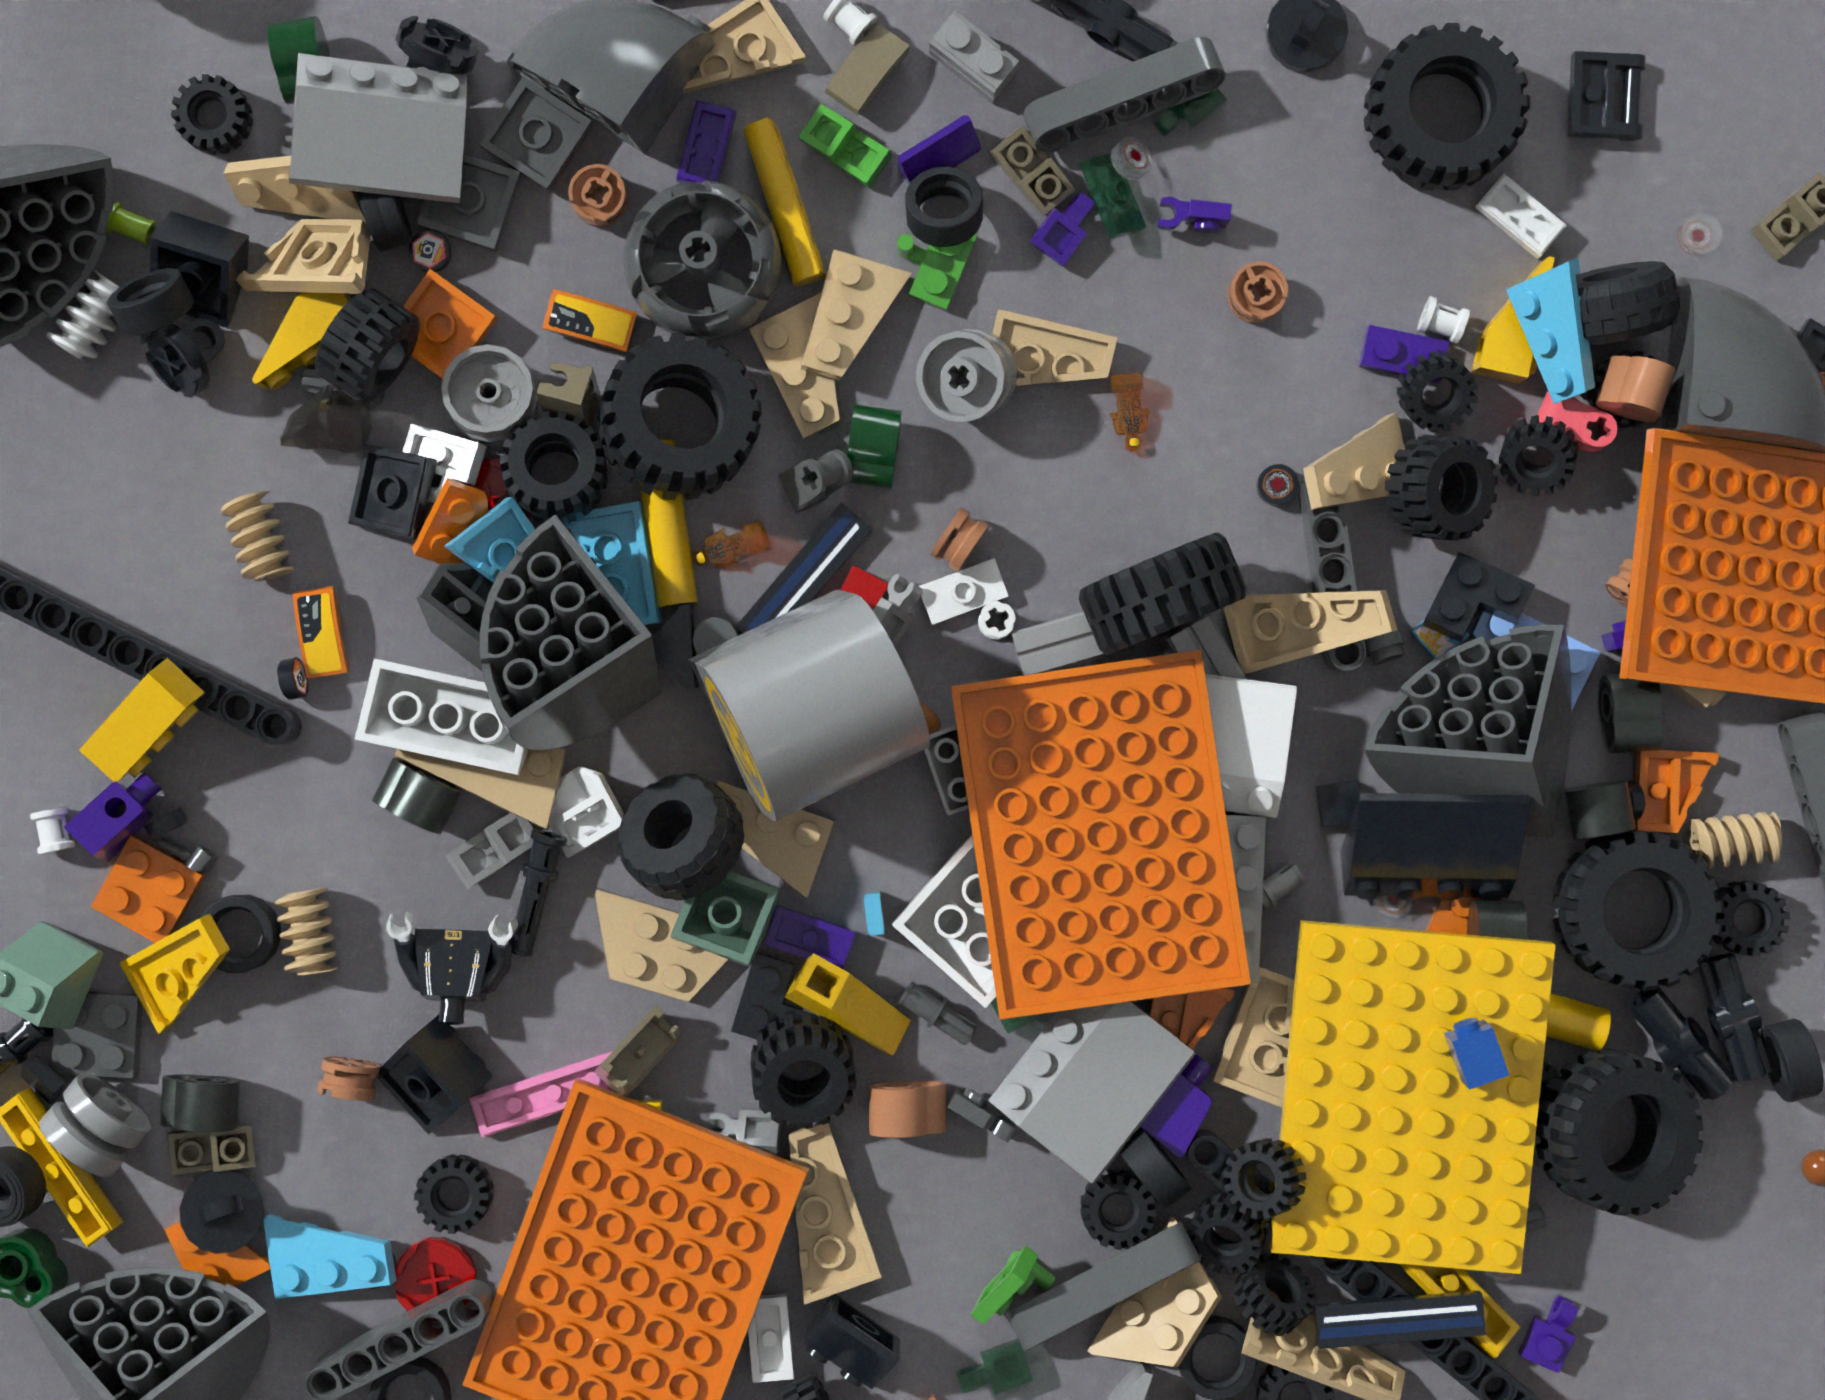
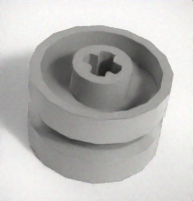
(475, 376)
(943, 381)
(95, 1125)

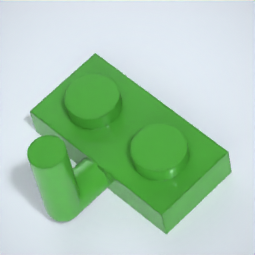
(938, 271)
(1014, 1277)

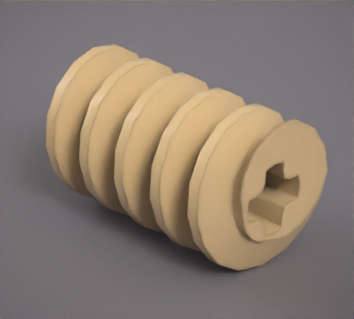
(256, 537)
(1737, 838)
(306, 932)

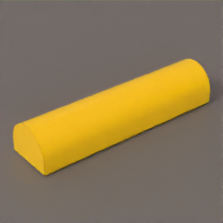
(784, 202)
(669, 548)
(1578, 1022)
(67, 1183)
(1498, 1324)

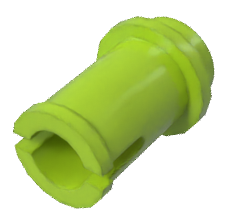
(130, 224)

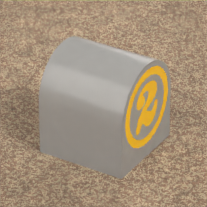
(812, 702)

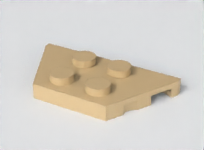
(315, 259)
(644, 954)
(1161, 1320)

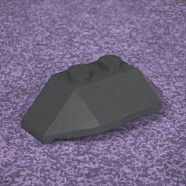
(454, 607)

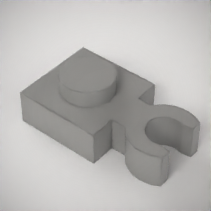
(751, 1128)

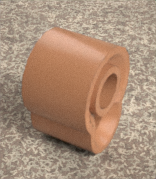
(1635, 387)
(907, 1108)

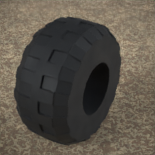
(1627, 301)
(705, 852)

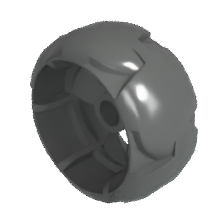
(721, 212)

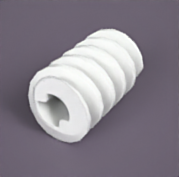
(87, 320)

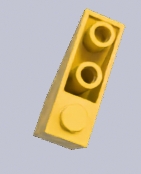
(298, 337)
(1502, 345)
(848, 1003)

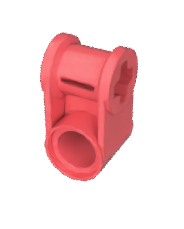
(1578, 418)

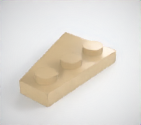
(747, 43)
(1357, 468)

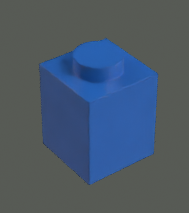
(1476, 1052)

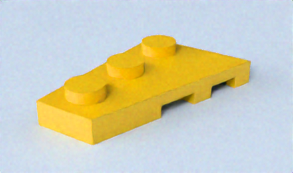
(175, 969)

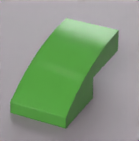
(845, 146)

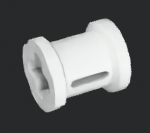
(850, 19)
(1443, 320)
(993, 632)
(51, 830)

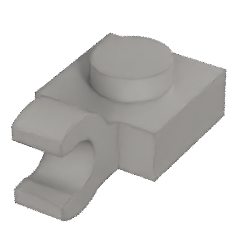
(894, 612)

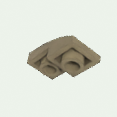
(866, 68)
(1031, 171)
(1793, 218)
(211, 1150)

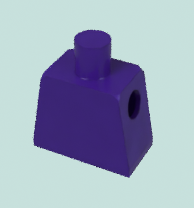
(99, 827)
(1181, 1109)

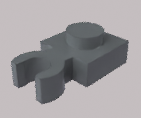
(972, 1107)

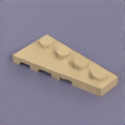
(1293, 626)
(829, 1224)

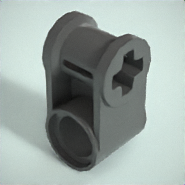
(816, 479)

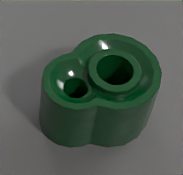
(289, 39)
(874, 445)
(29, 1267)

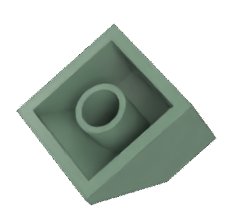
(728, 918)
(47, 976)

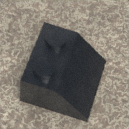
(207, 260)
(433, 1074)
(852, 1343)

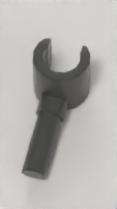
(199, 860)

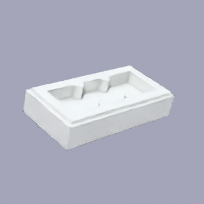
(1520, 216)
(963, 591)

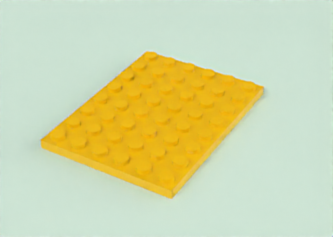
(1373, 1104)

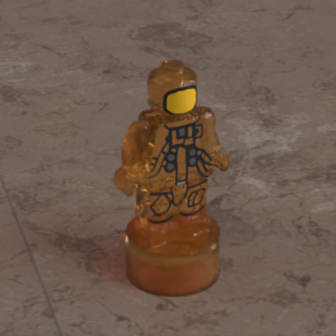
(1130, 417)
(724, 549)

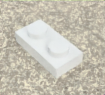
(771, 1340)

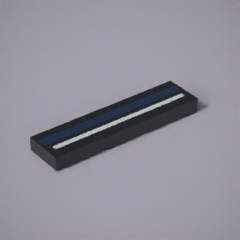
(809, 568)
(1399, 1319)

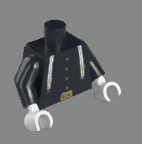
(453, 963)

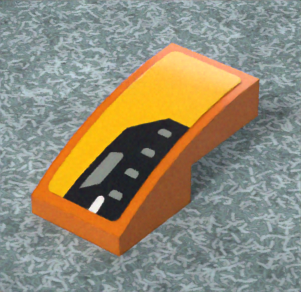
(589, 320)
(320, 632)

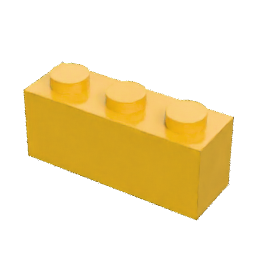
(143, 722)

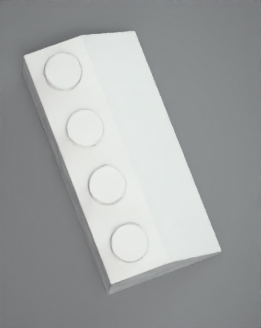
(436, 718)

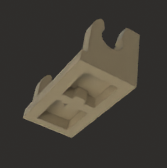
(576, 397)
(638, 1053)

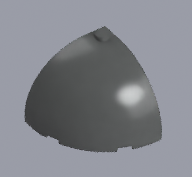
(616, 63)
(50, 229)
(1740, 372)
(562, 645)
(1484, 723)
(154, 1336)

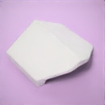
(584, 810)

